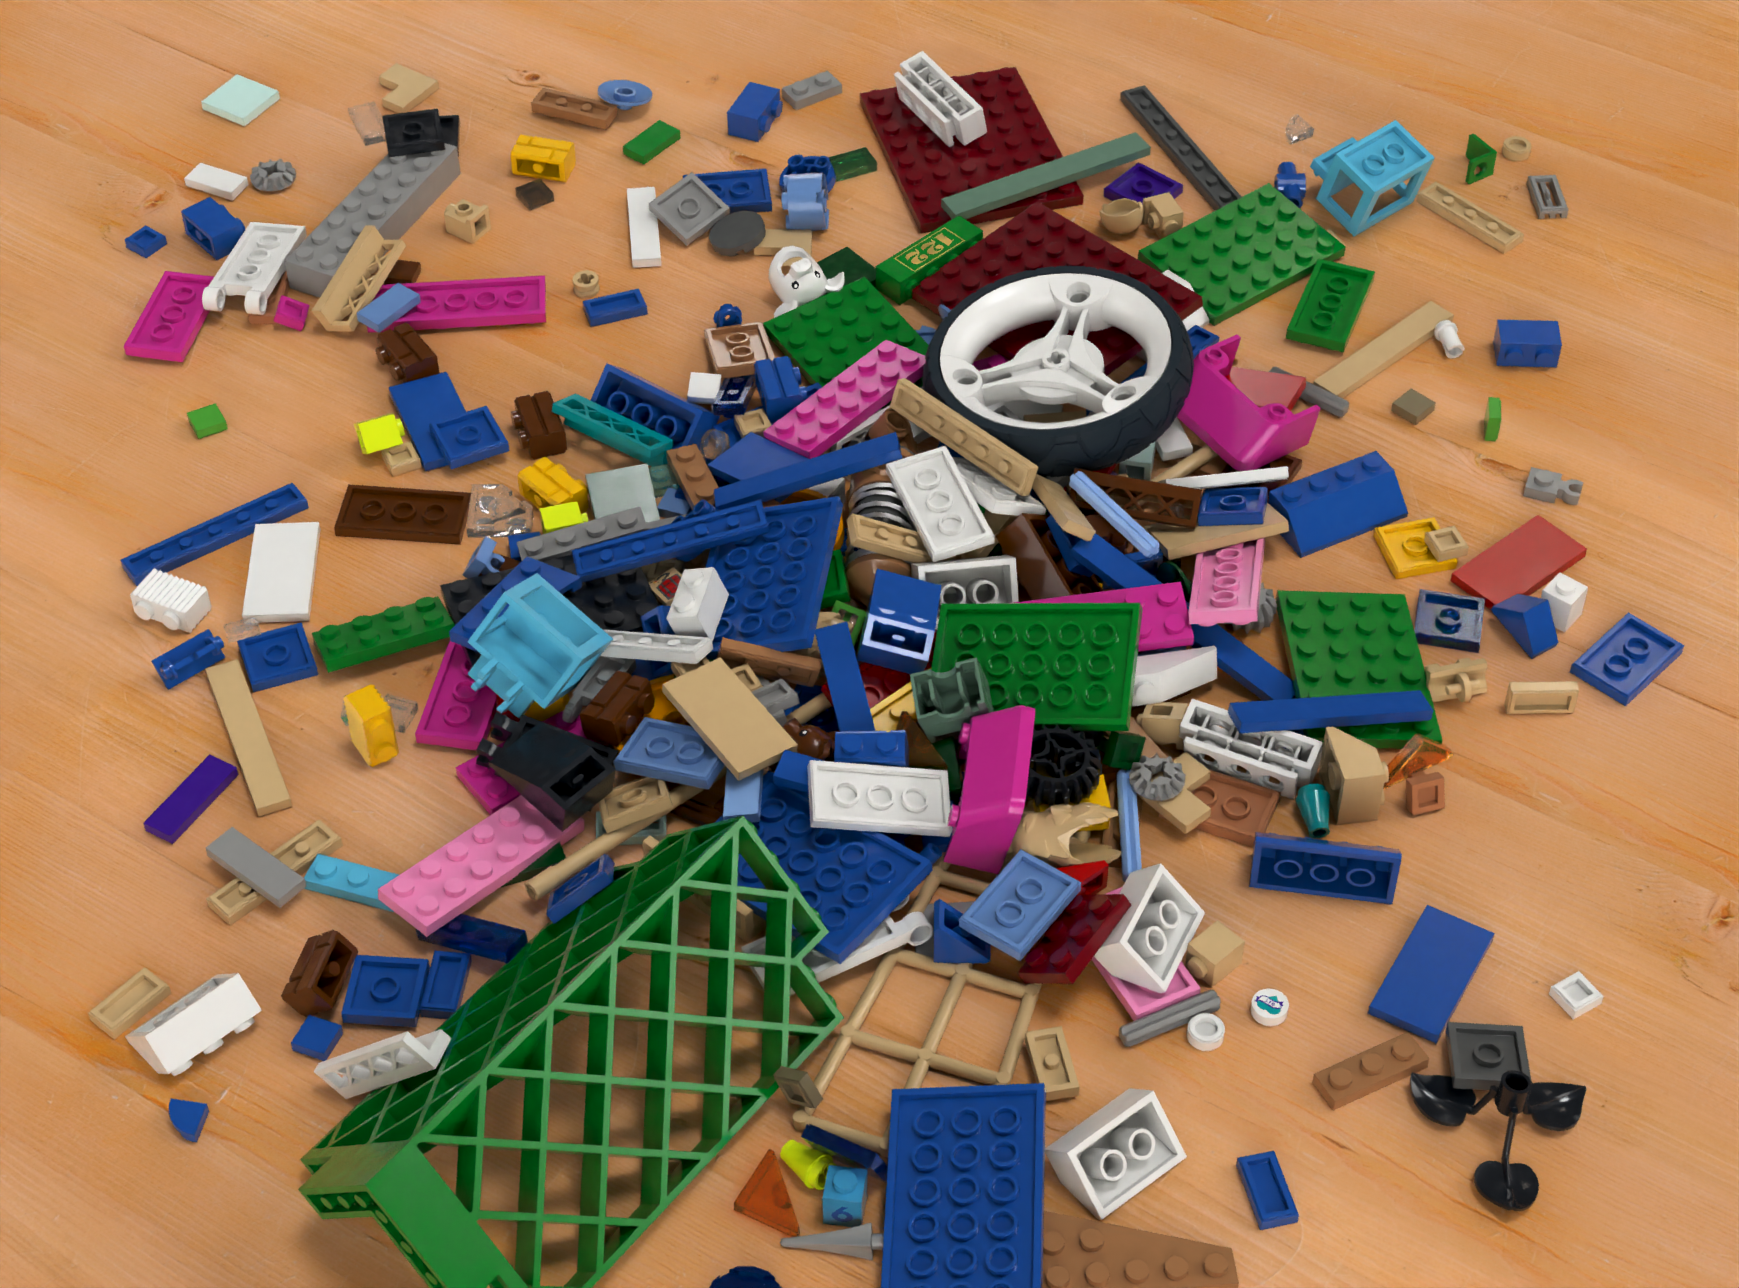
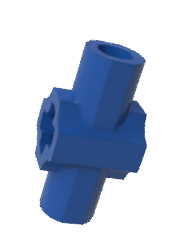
(1290, 183)

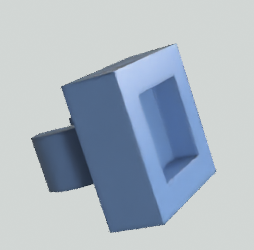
(483, 559)

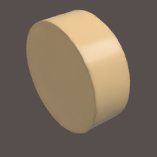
(1516, 148)

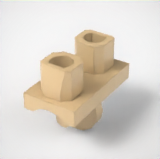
(1457, 679)

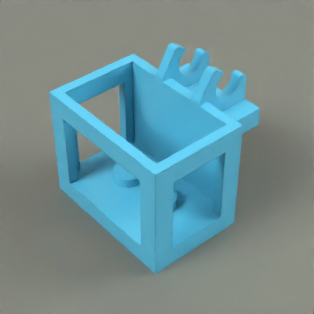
(1375, 166)
(535, 647)

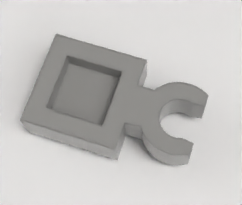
(1548, 486)

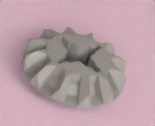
(280, 175)
(1164, 786)

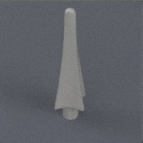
(853, 1241)

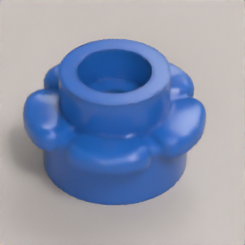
(728, 309)

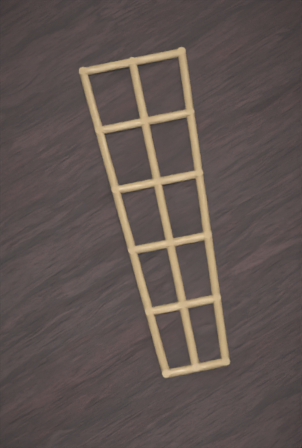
(926, 1056)

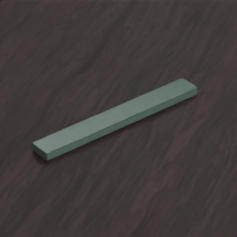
(1045, 176)

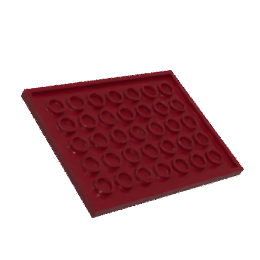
(932, 170)
(1043, 240)

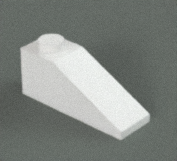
(1172, 673)

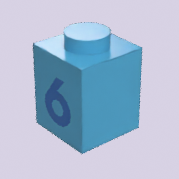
(845, 1196)

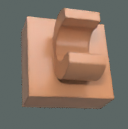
(1424, 792)

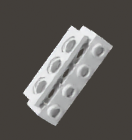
(939, 100)
(1259, 757)

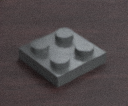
(1484, 1053)

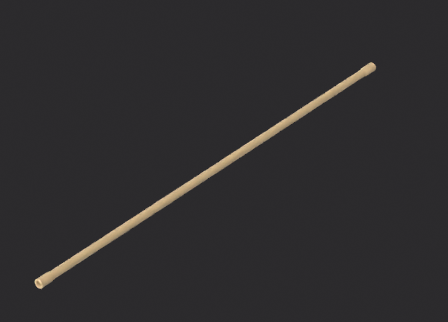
(555, 875)

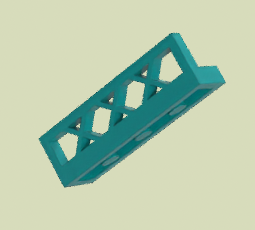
(614, 429)

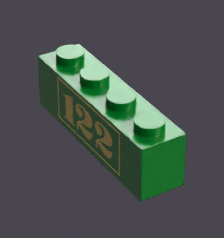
(924, 258)

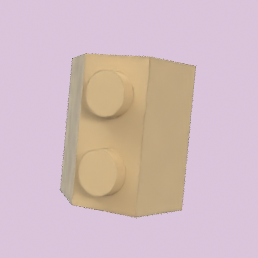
(1352, 777)

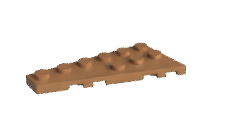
(1115, 1256)

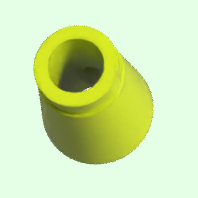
(807, 1163)

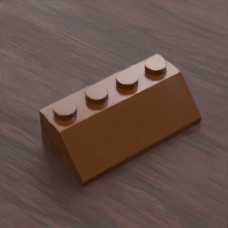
(1040, 561)

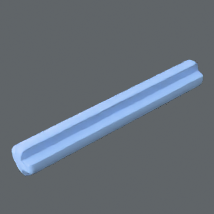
(1114, 514)
(1128, 825)

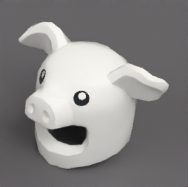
(802, 283)

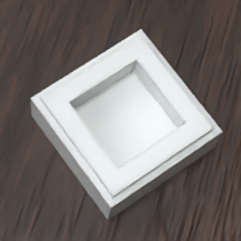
(1576, 995)

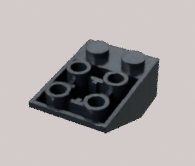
(555, 774)

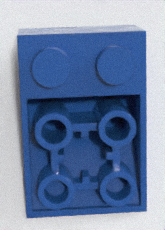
(899, 622)

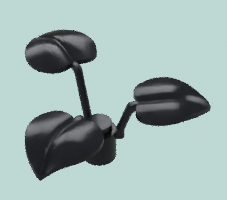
(1551, 1105)

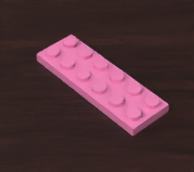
(1227, 585)
(473, 865)

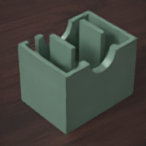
(951, 697)

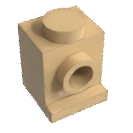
(1162, 214)
(467, 220)
(1163, 722)

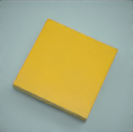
(1406, 550)

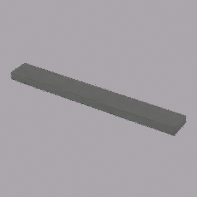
(1179, 147)

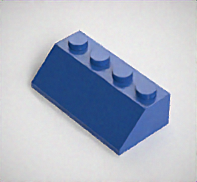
(653, 406)
(1339, 503)
(1324, 868)

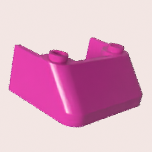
(1232, 422)
(993, 787)

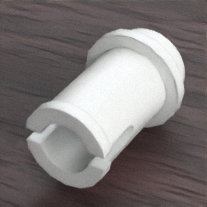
(1447, 333)

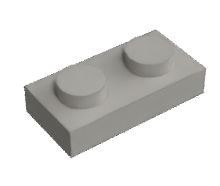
(811, 90)

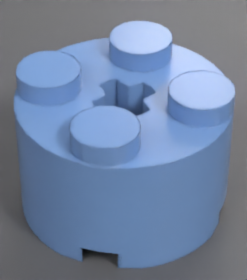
(806, 201)

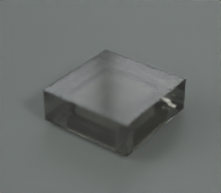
(534, 194)

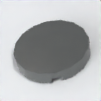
(737, 232)

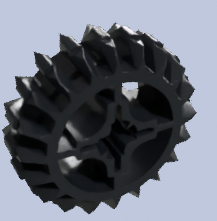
(1062, 767)

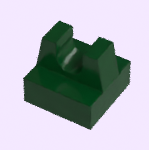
(1121, 749)

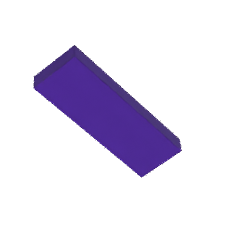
(190, 799)

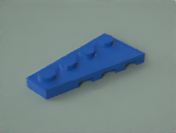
(558, 578)

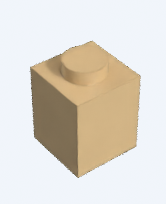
(1214, 953)

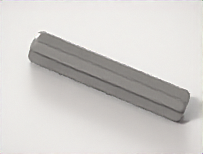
(1321, 397)
(1168, 1018)

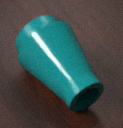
(1314, 807)

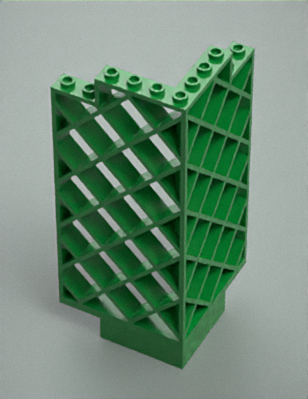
(505, 1031)

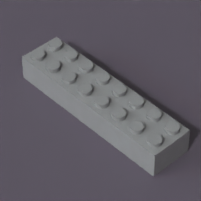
(388, 198)

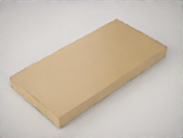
(1182, 541)
(729, 718)

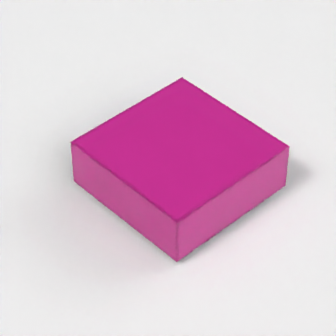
(291, 313)

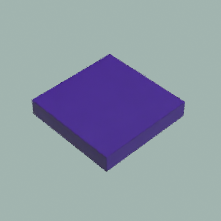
(1141, 183)

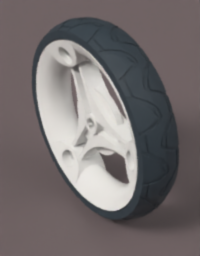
(1063, 365)

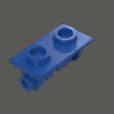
(189, 658)

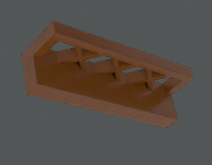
(1145, 490)

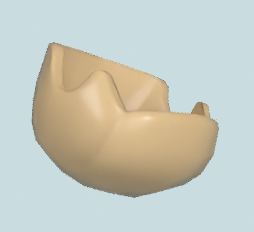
(1122, 215)

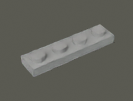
(563, 541)

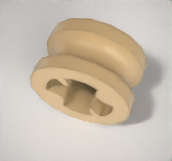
(586, 284)

